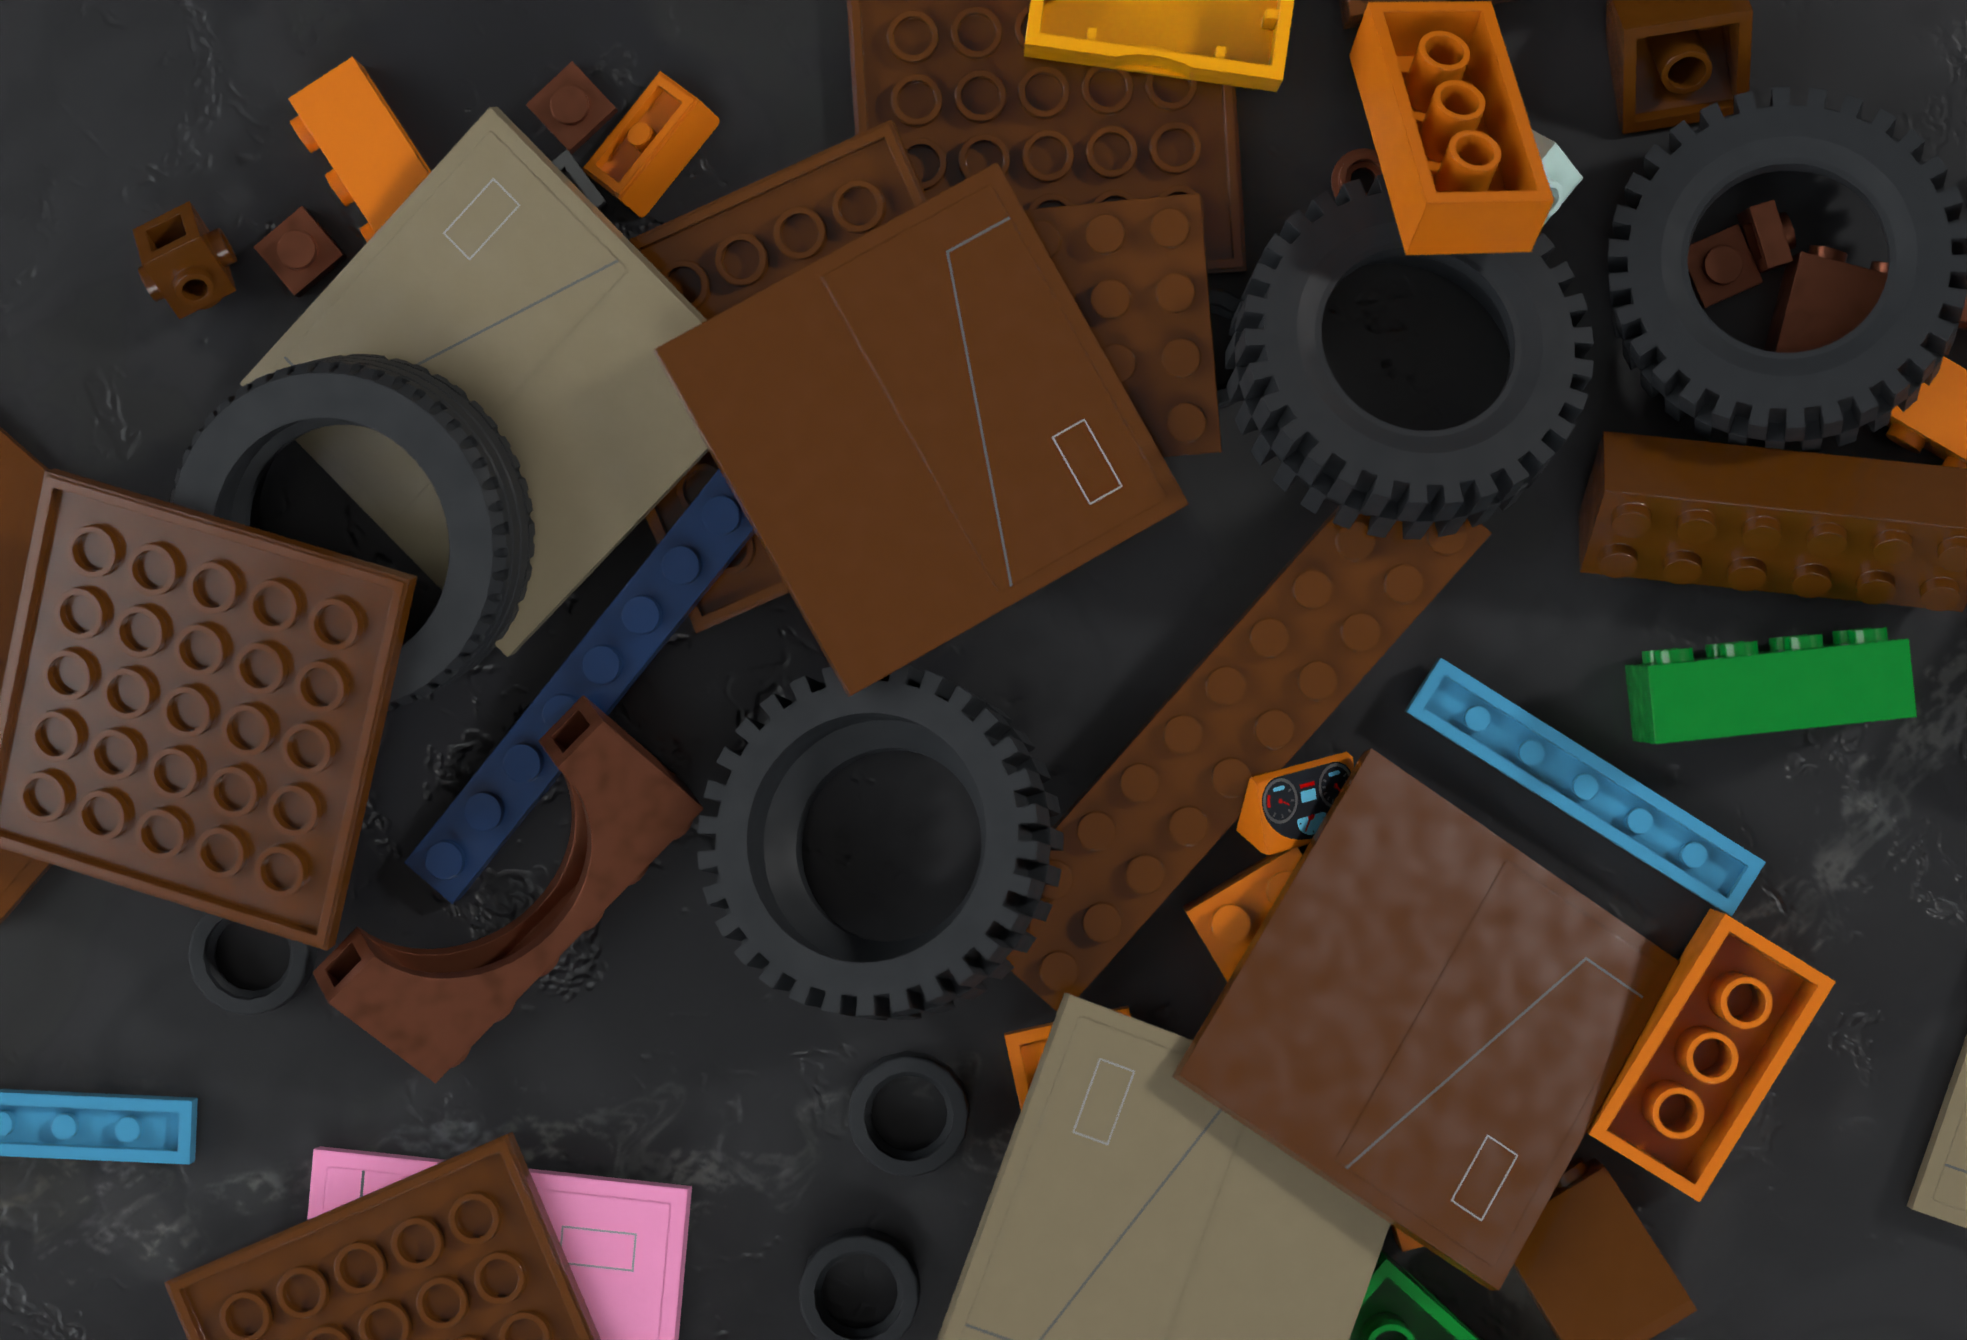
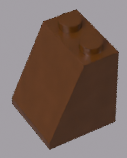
(1597, 1265)

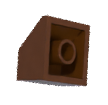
(1676, 58)

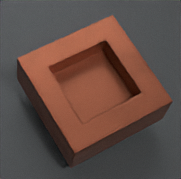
(572, 107)
(1768, 235)
(300, 252)
(1721, 266)

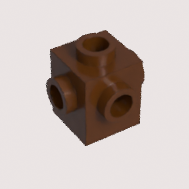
(184, 260)

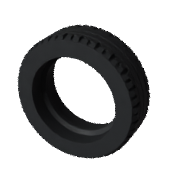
(450, 441)

